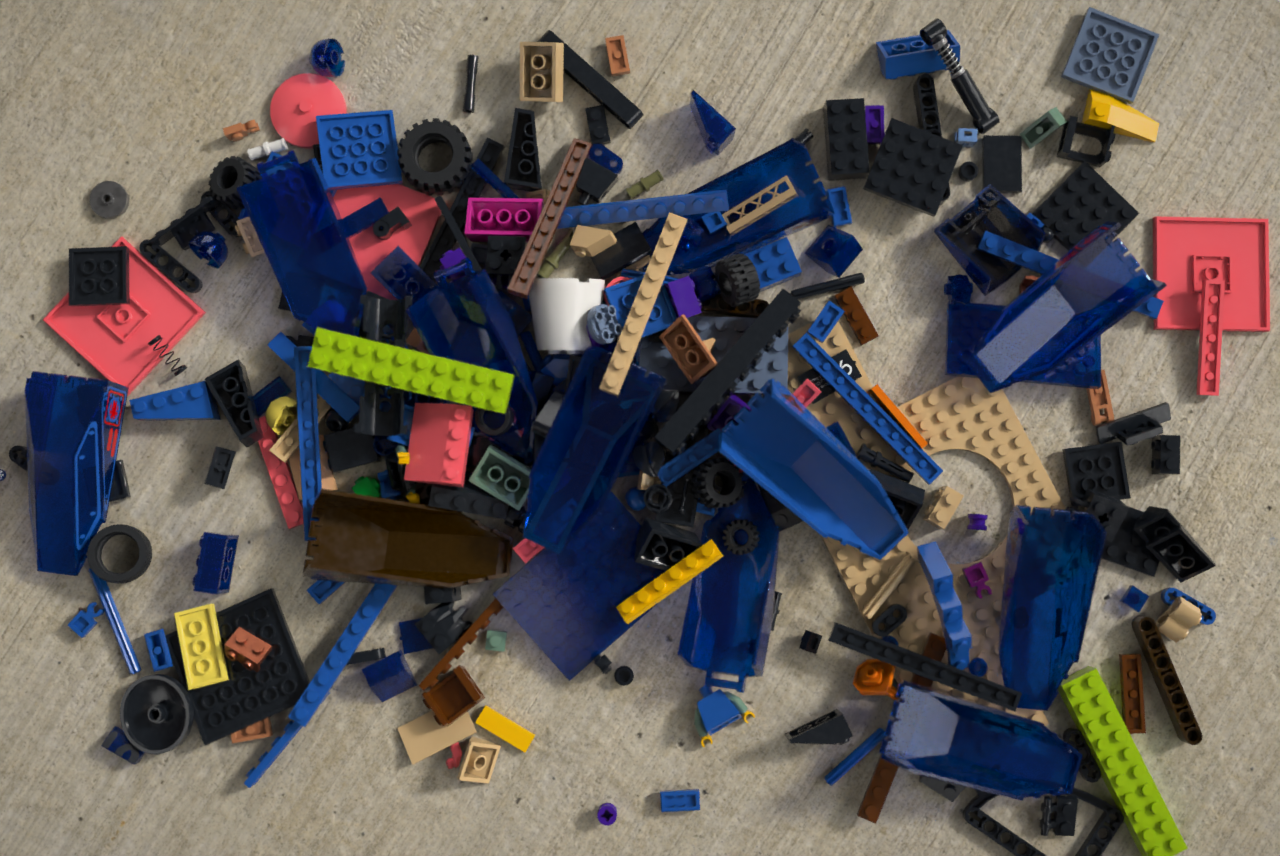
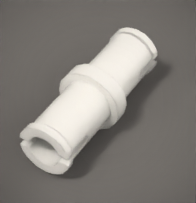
(266, 148)

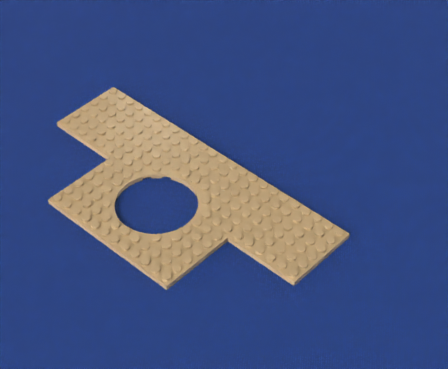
(948, 417)

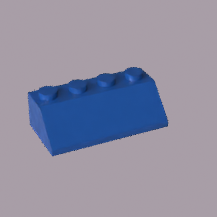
(912, 56)

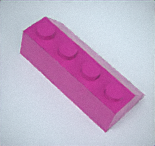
(501, 217)

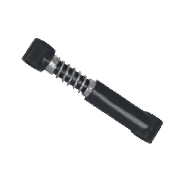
(983, 116)

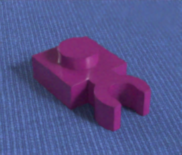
(976, 577)

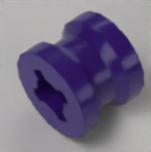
(977, 522)
(607, 809)

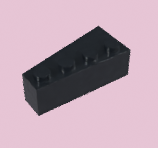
(236, 400)

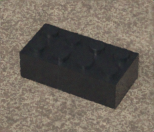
(846, 139)

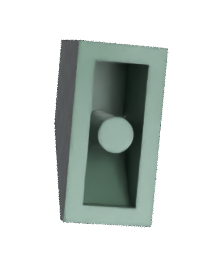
(1043, 127)

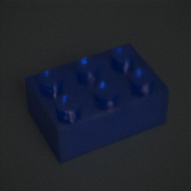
(215, 562)

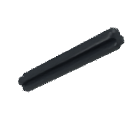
(828, 286)

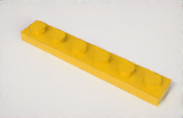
(669, 581)

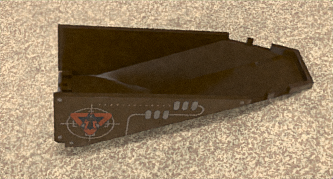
(401, 543)

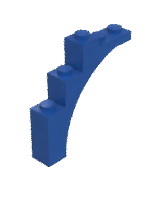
(948, 605)

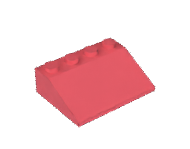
(439, 443)

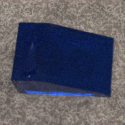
(714, 128)
(403, 276)

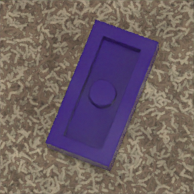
(874, 123)

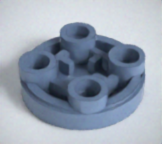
(603, 324)

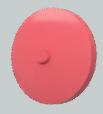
(299, 102)

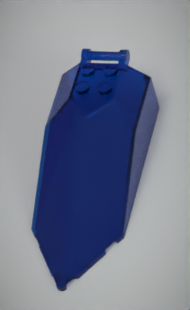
(306, 244)
(472, 326)
(733, 598)

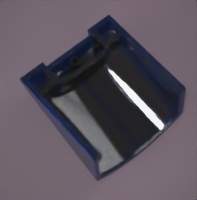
(998, 216)

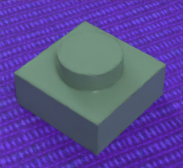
(496, 640)

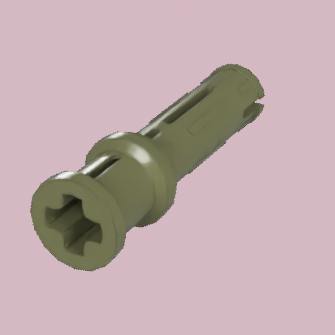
(551, 262)

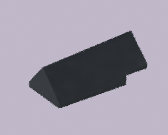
(1172, 544)

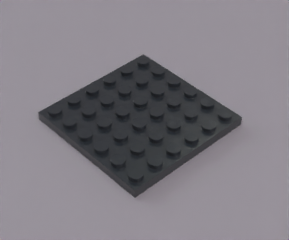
(247, 694)

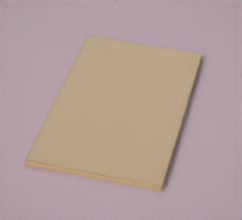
(426, 737)

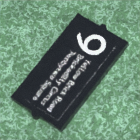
(845, 361)

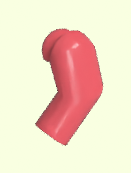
(456, 756)

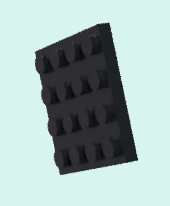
(912, 167)
(1083, 205)

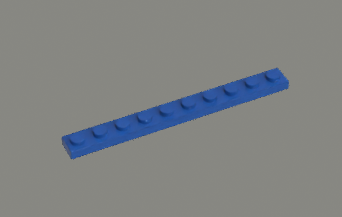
(644, 209)
(1040, 263)
(867, 408)
(308, 433)
(341, 653)

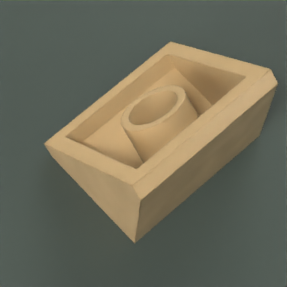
(478, 761)

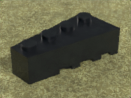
(523, 159)

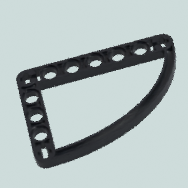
(1092, 839)

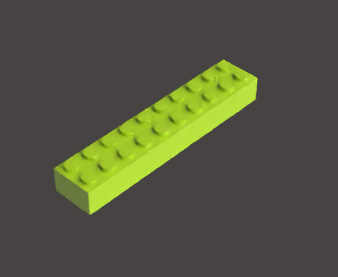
(411, 370)
(1121, 764)

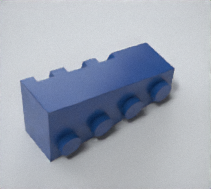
(181, 403)

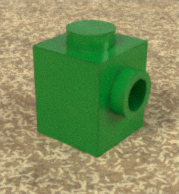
(367, 487)

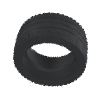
(95, 552)

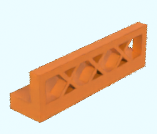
(891, 409)

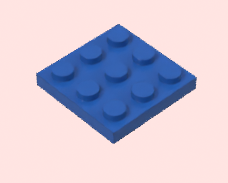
(623, 296)

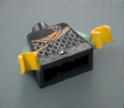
(396, 467)

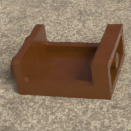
(453, 696)

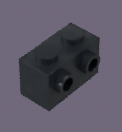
(1165, 455)

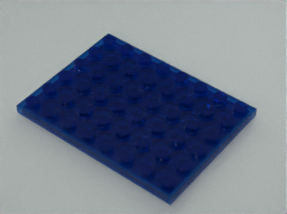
(573, 596)

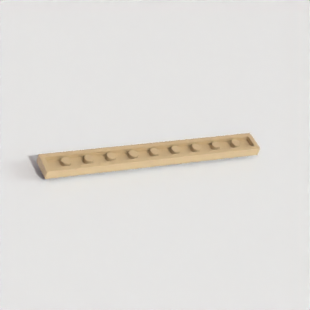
(643, 304)

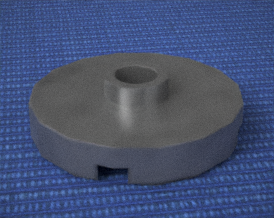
(118, 199)

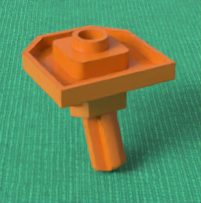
(875, 678)

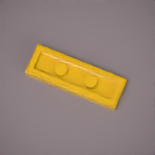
(505, 728)

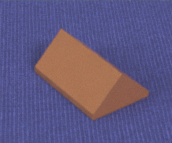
(688, 349)

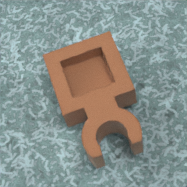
(238, 131)

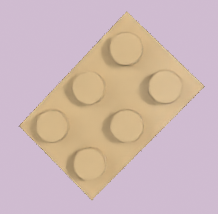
(541, 71)

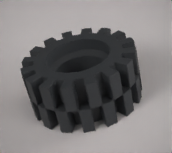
(730, 541)

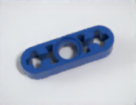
(1203, 608)

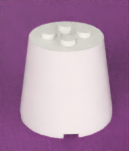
(561, 312)

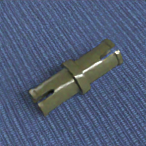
(644, 184)

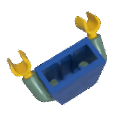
(717, 711)

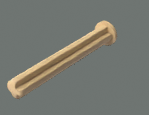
(889, 585)

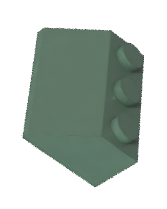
(502, 477)

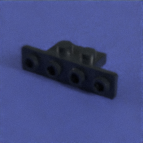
(189, 225)
(1135, 426)

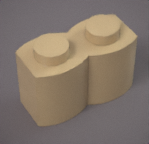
(1178, 619)

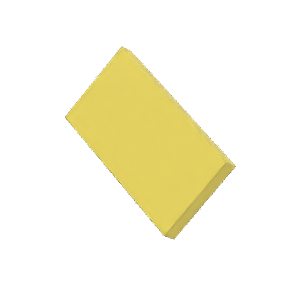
(201, 646)

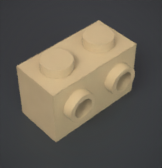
(943, 507)

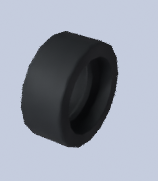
(479, 419)

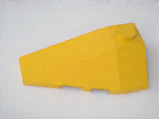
(1107, 111)

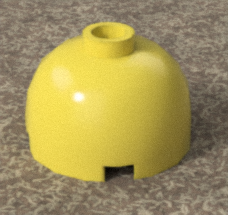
(281, 414)

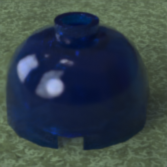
(326, 58)
(210, 247)

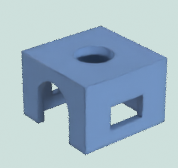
(966, 140)

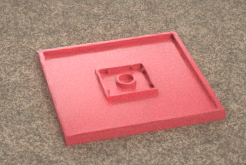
(1212, 249)
(371, 250)
(118, 335)

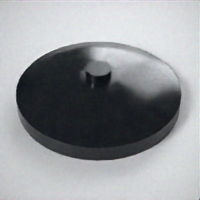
(156, 713)

